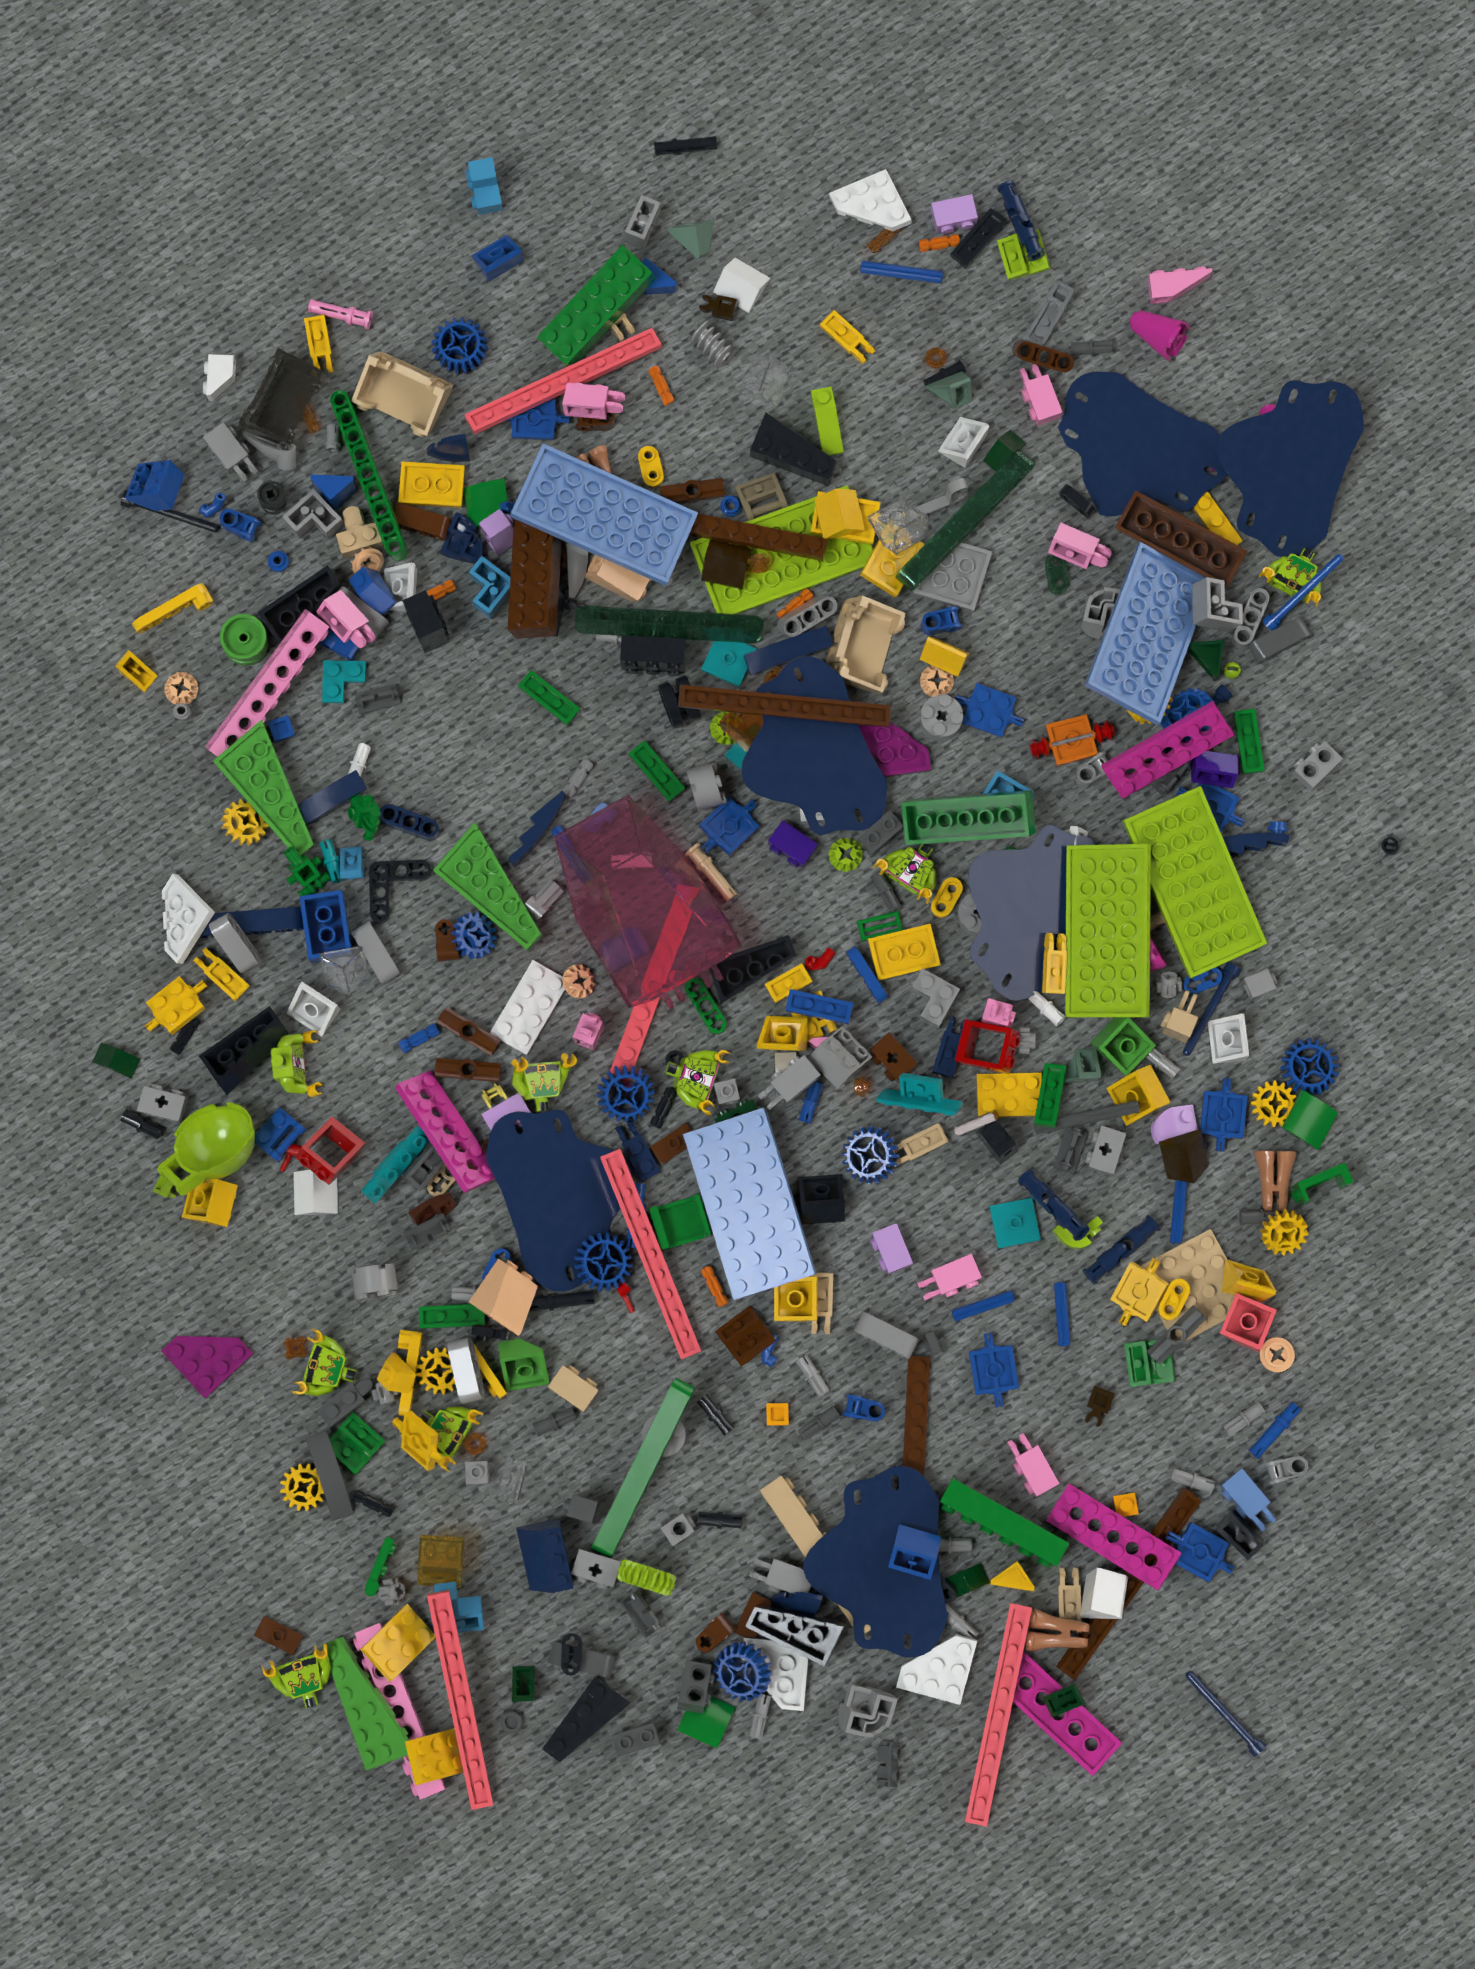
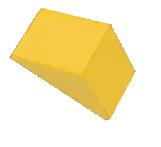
(135, 671)

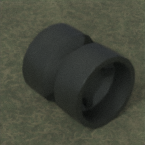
(272, 497)

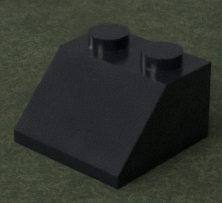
(821, 1199)

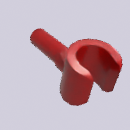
(293, 1150)
(623, 1290)

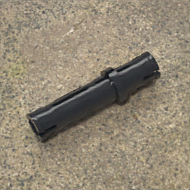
(686, 145)
(562, 1300)

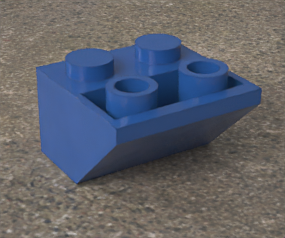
(155, 485)
(914, 1552)

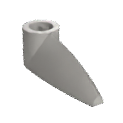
(282, 455)
(577, 565)

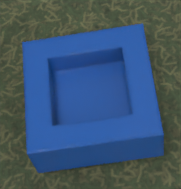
(281, 729)

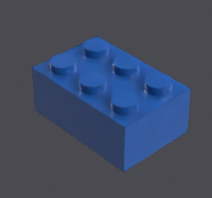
(325, 923)

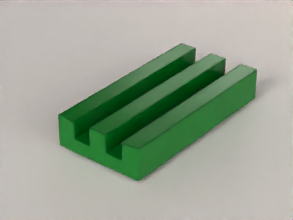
(877, 918)

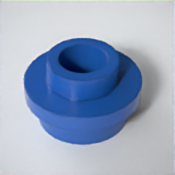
(727, 500)
(278, 567)
(1278, 827)

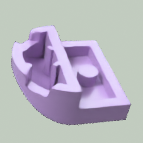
(1173, 1123)

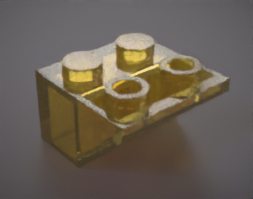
(440, 1560)

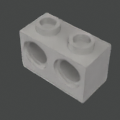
(1319, 768)

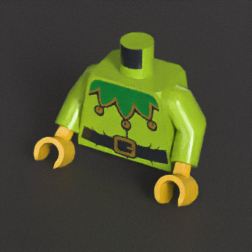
(1292, 573)
(541, 1080)
(325, 1367)
(452, 1428)
(301, 1676)

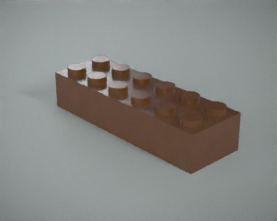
(1180, 539)
(533, 582)

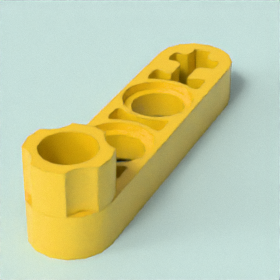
(196, 595)
(412, 1342)

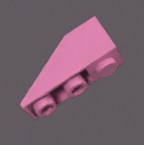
(1168, 286)

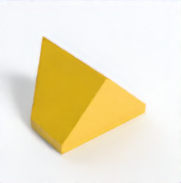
(1013, 1577)

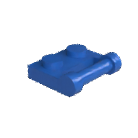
(274, 1131)

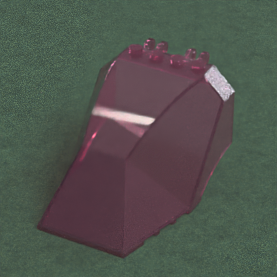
(641, 904)

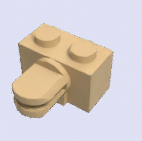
(357, 534)
(1179, 1022)

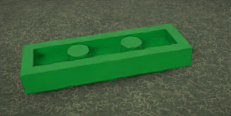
(549, 698)
(1248, 741)
(656, 771)
(1050, 1095)
(450, 1316)

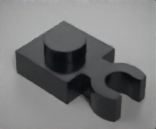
(485, 1333)

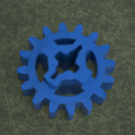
(480, 932)

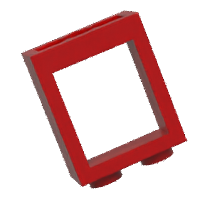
(968, 1042)
(340, 1136)

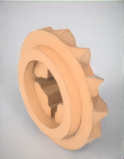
(374, 555)
(930, 688)
(185, 696)
(576, 990)
(1287, 1354)

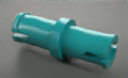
(331, 860)

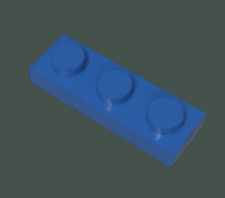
(819, 1006)

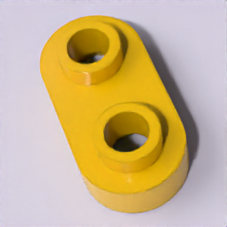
(650, 466)
(946, 898)
(1174, 1300)

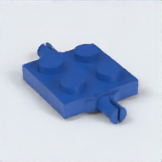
(537, 422)
(989, 710)
(1221, 804)
(729, 826)
(1223, 1114)
(993, 1370)
(1200, 1552)

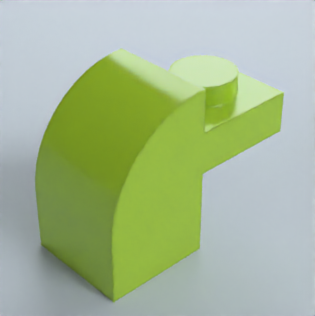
(1066, 1237)

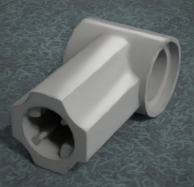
(541, 902)

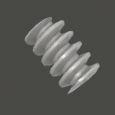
(712, 346)

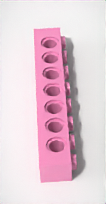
(268, 674)
(403, 1699)

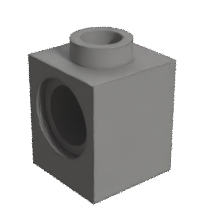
(1260, 984)
(726, 1092)
(477, 1472)
(669, 1533)

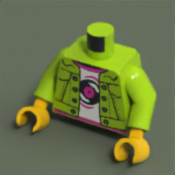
(911, 870)
(289, 1064)
(696, 1077)

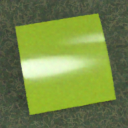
(1015, 258)

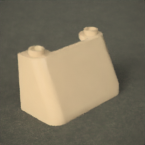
(402, 392)
(863, 642)

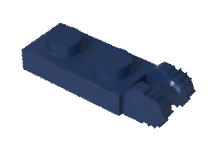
(945, 1060)
(638, 1153)

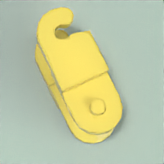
(499, 1092)

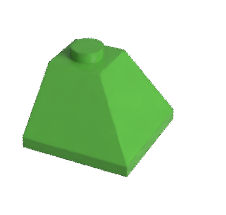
(522, 1364)

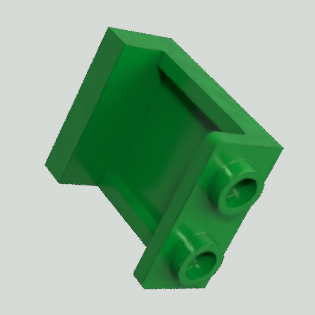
(1338, 1172)
(680, 1222)

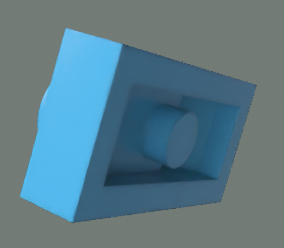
(351, 863)

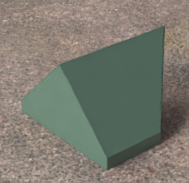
(694, 236)
(953, 389)
(1083, 1067)

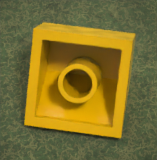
(1141, 1087)
(211, 1202)

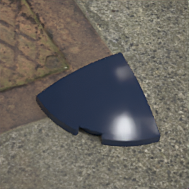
(450, 449)
(462, 541)
(797, 1602)

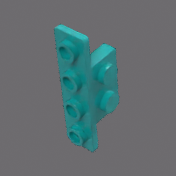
(921, 1094)
(395, 1164)

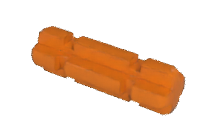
(939, 242)
(661, 385)
(440, 591)
(804, 597)
(714, 1286)

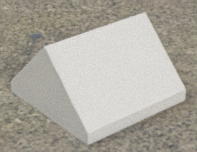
(741, 283)
(964, 440)
(401, 582)
(312, 1009)
(1228, 1039)
(314, 1195)
(1104, 1594)

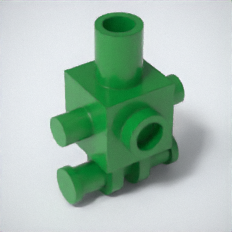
(365, 815)
(304, 872)

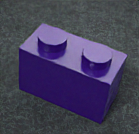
(1215, 769)
(792, 844)

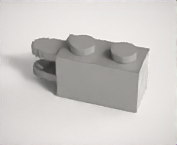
(229, 451)
(792, 1081)
(782, 1577)

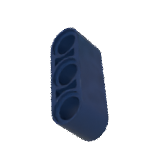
(402, 815)

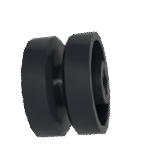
(670, 702)

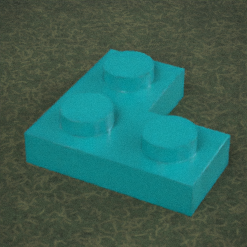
(337, 674)

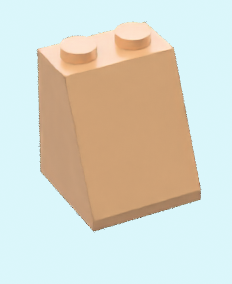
(617, 579)
(506, 1295)

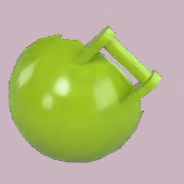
(210, 1145)

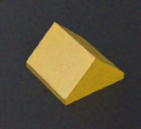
(839, 513)
(944, 656)
(784, 1033)
(1247, 1281)
(796, 1301)

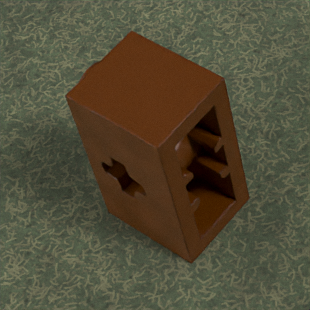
(890, 1046)

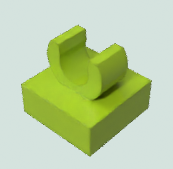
(163, 1187)

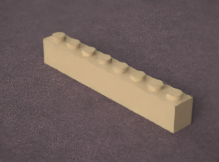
(796, 1520)

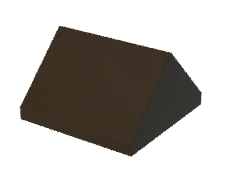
(725, 564)
(1184, 1156)

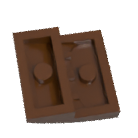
(745, 1336)

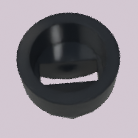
(1390, 841)

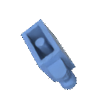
(1247, 1498)

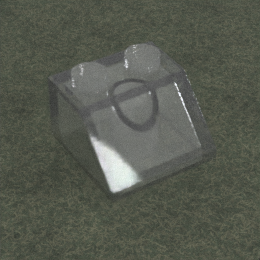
(899, 525)

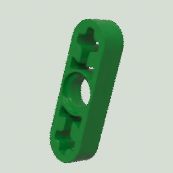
(692, 995)

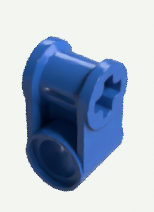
(243, 526)
(945, 620)
(862, 1408)

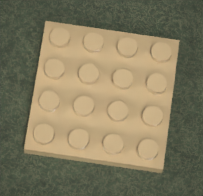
(1202, 1266)

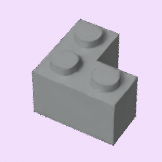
(313, 511)
(1211, 608)
(940, 997)

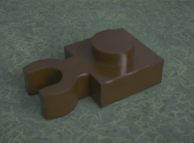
(721, 308)
(1099, 1401)

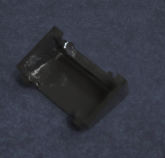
(281, 399)

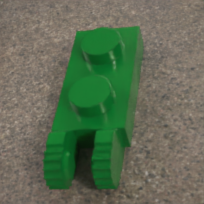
(379, 1567)

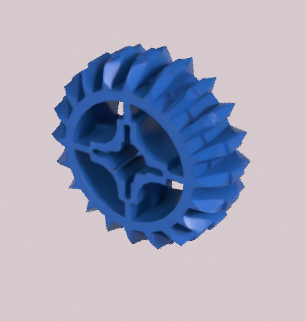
(466, 341)
(1183, 705)
(1301, 1061)
(631, 1087)
(852, 1149)
(601, 1272)
(755, 1673)

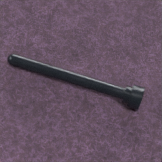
(175, 515)

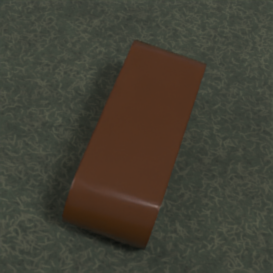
(1052, 356)
(421, 520)

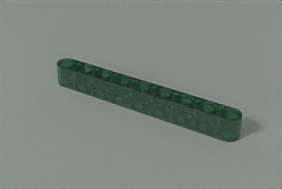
(965, 520)
(702, 625)

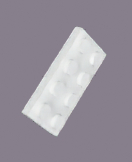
(529, 1008)

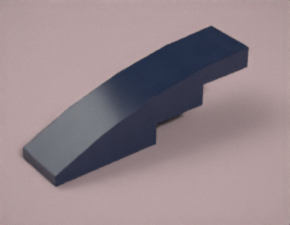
(788, 650)
(331, 797)
(542, 822)
(1254, 842)

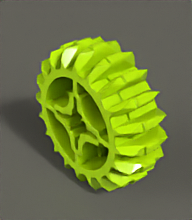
(646, 1577)

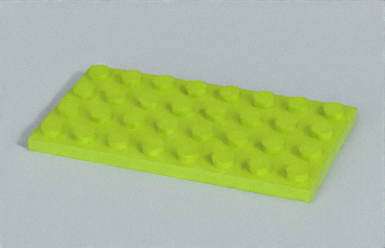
(785, 572)
(1196, 882)
(1108, 930)

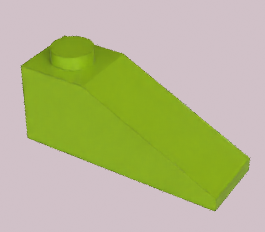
(827, 420)

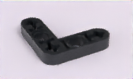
(389, 875)

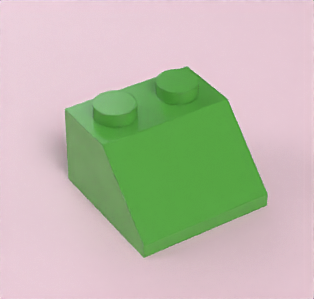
(1123, 1044)

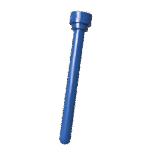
(1272, 621)

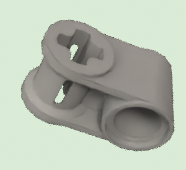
(1093, 768)
(1284, 1469)

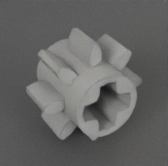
(1168, 984)
(1027, 1041)
(383, 1395)
(391, 1592)

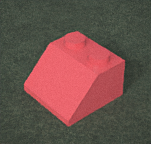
(1248, 1322)

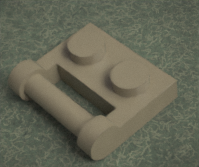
(760, 490)

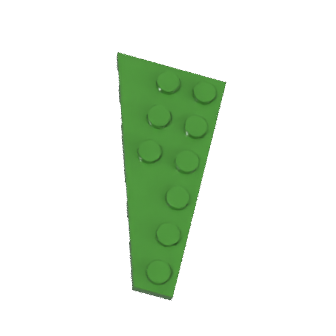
(260, 779)
(481, 880)
(368, 1713)

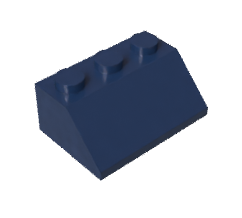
(545, 1556)

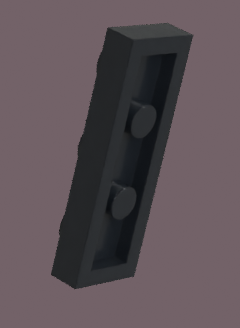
(978, 238)

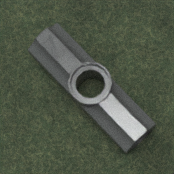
(1166, 1345)

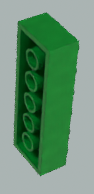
(596, 307)
(968, 817)
(1004, 1523)

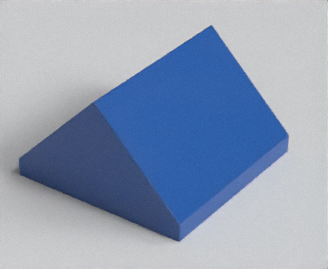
(498, 257)
(334, 488)

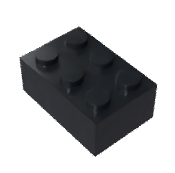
(426, 620)
(653, 655)

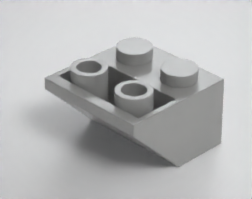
(839, 1057)

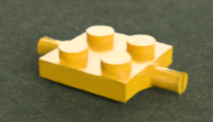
(175, 1005)
(1139, 1291)
(419, 1440)

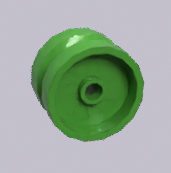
(249, 651)

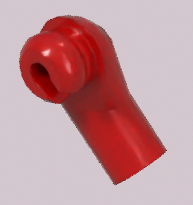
(820, 963)

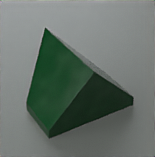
(1208, 655)

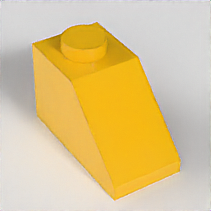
(396, 1375)

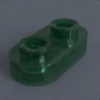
(1056, 573)

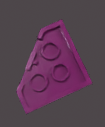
(895, 751)
(207, 1360)

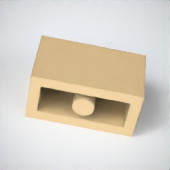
(573, 1388)

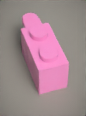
(1040, 397)
(591, 401)
(1078, 547)
(346, 619)
(998, 1013)
(588, 1031)
(952, 1277)
(1034, 1468)

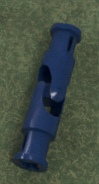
(1021, 221)
(1062, 1213)
(1109, 1259)

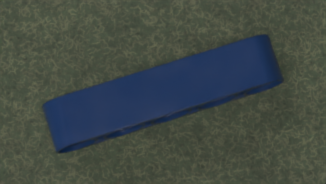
(263, 920)

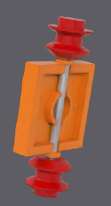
(1071, 740)

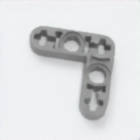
(955, 495)

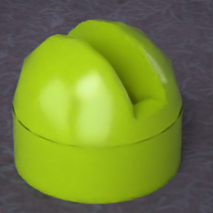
(1231, 674)

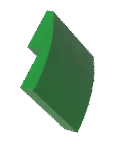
(484, 499)
(1309, 1119)
(1143, 1368)
(355, 1444)
(707, 1726)

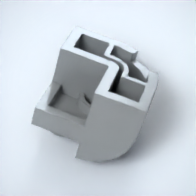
(1098, 611)
(866, 1710)

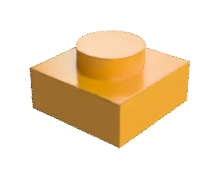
(777, 1414)
(1126, 1504)

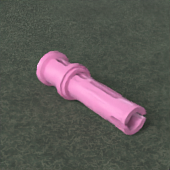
(350, 318)

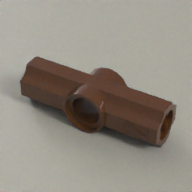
(706, 490)
(480, 1039)
(453, 1069)

